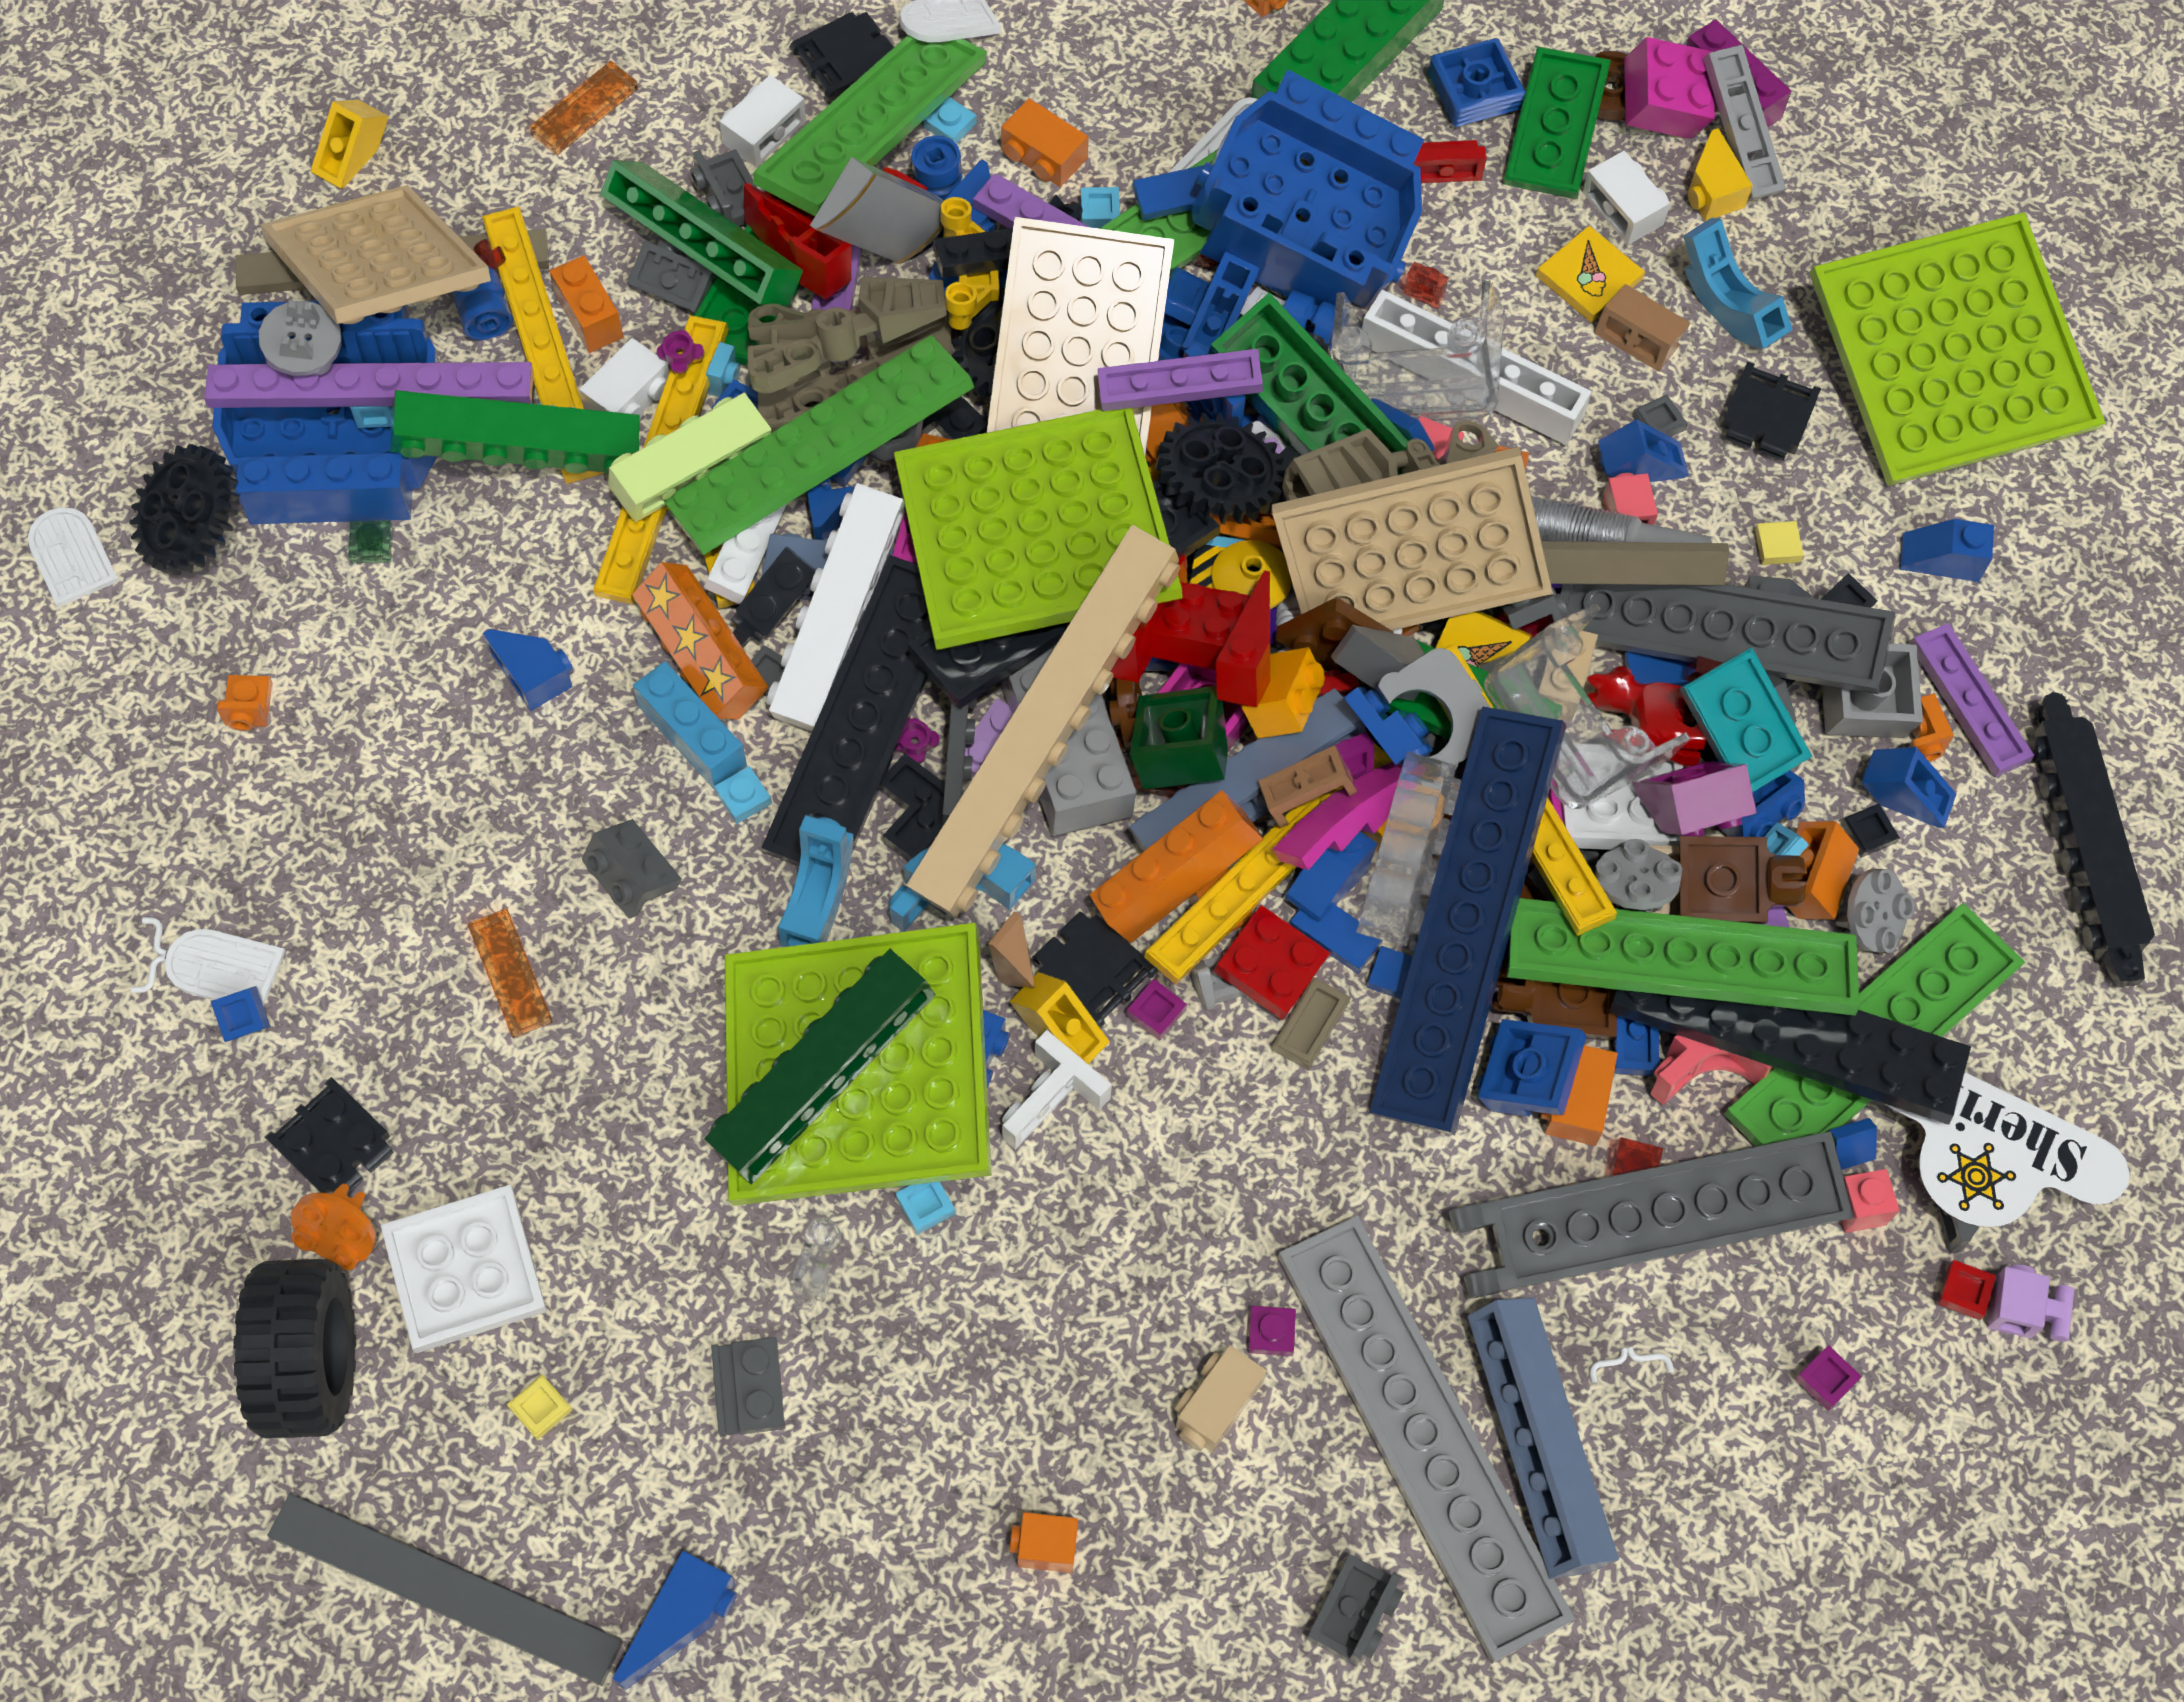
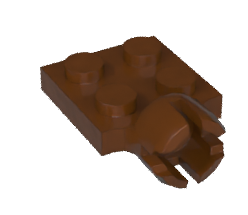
(1324, 629)
(1736, 878)
(1558, 1004)

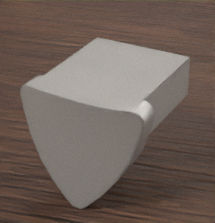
(1210, 986)

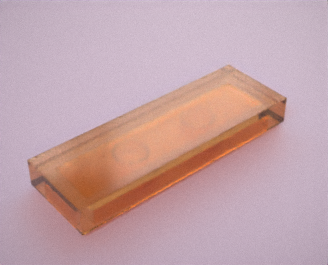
(583, 107)
(510, 973)

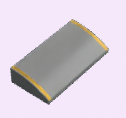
(879, 212)

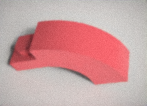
(1691, 1058)

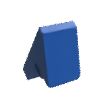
(825, 508)

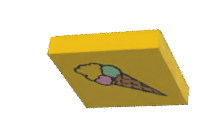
(1589, 273)
(1481, 637)

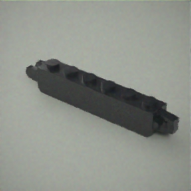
(2091, 840)

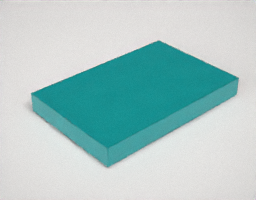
(1746, 719)

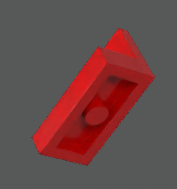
(1451, 161)

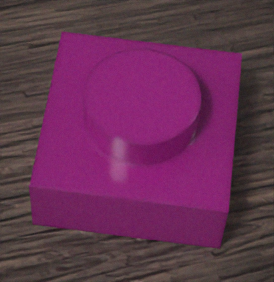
(1358, 754)
(1156, 1009)
(1272, 1331)
(1828, 1377)

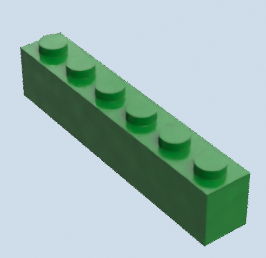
(701, 232)
(510, 432)

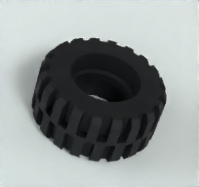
(295, 1348)

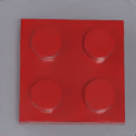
(1271, 962)

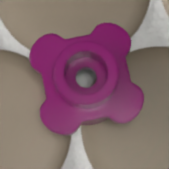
(675, 342)
(927, 740)

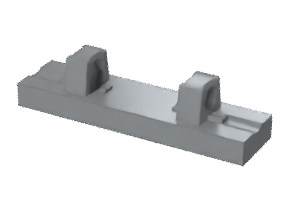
(1744, 120)

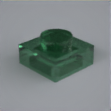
(370, 541)

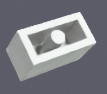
(762, 120)
(1626, 197)
(626, 381)

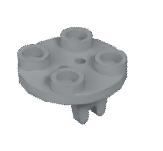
(298, 355)
(1639, 876)
(1877, 911)

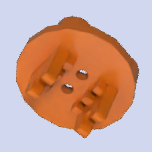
(333, 1227)

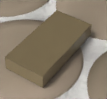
(1311, 1023)

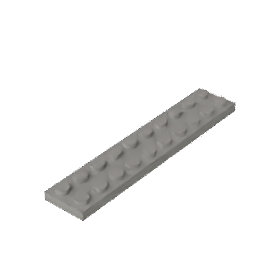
(1426, 1440)

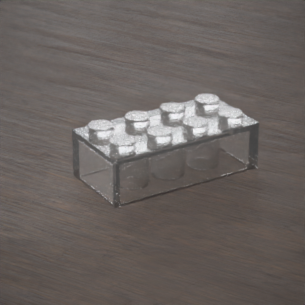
(1405, 854)

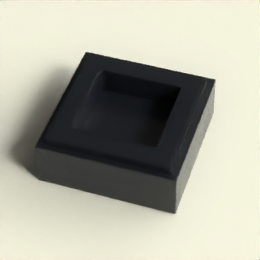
(1870, 830)

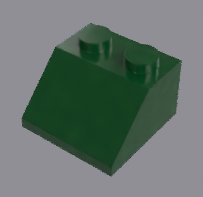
(1179, 738)

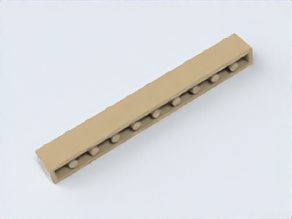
(1044, 721)

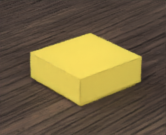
(1779, 542)
(539, 1407)

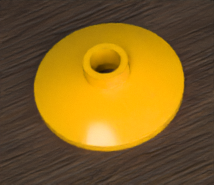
(1231, 569)

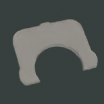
(1447, 680)

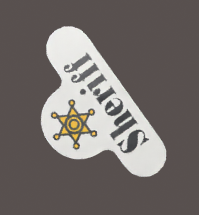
(2006, 1151)

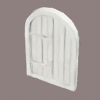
(948, 20)
(69, 555)
(221, 964)

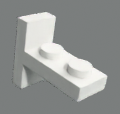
(1050, 1089)

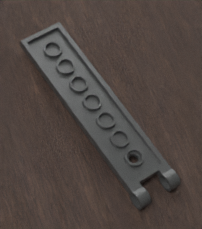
(1659, 1212)

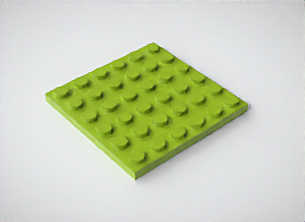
(1956, 348)
(1025, 520)
(912, 1110)

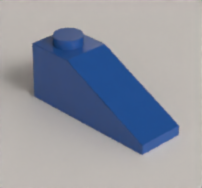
(1221, 301)
(681, 1613)

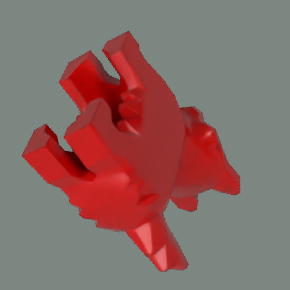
(1652, 707)

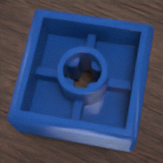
(1476, 82)

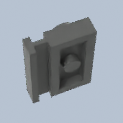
(748, 1387)

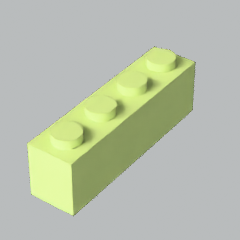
(686, 455)

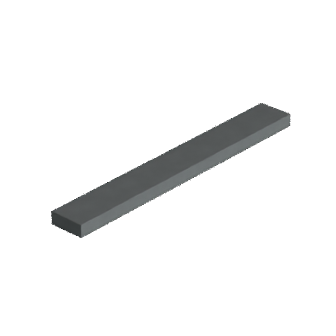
(445, 1589)

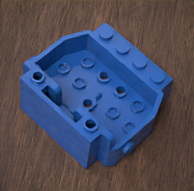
(1351, 228)
(314, 463)

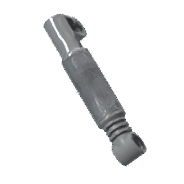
(1577, 523)

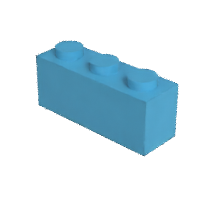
(689, 725)

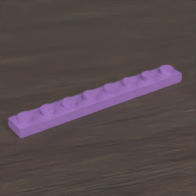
(365, 384)

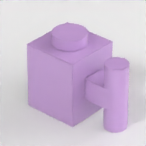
(2022, 1304)

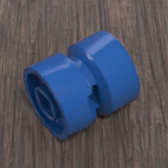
(937, 164)
(484, 310)
(1304, 311)

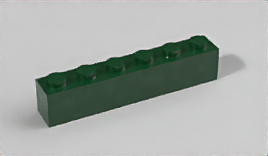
(819, 1065)

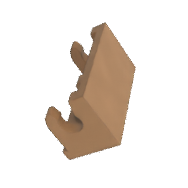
(1641, 327)
(1305, 782)

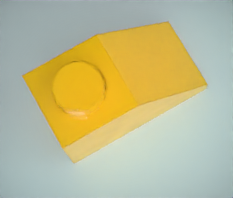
(348, 140)
(1719, 180)
(1057, 1009)

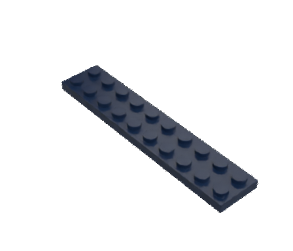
(1468, 920)

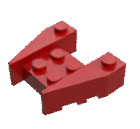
(788, 231)
(1211, 632)

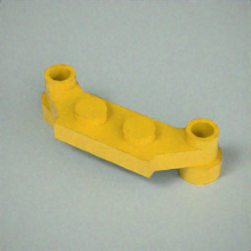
(972, 291)

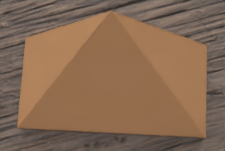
(1012, 954)

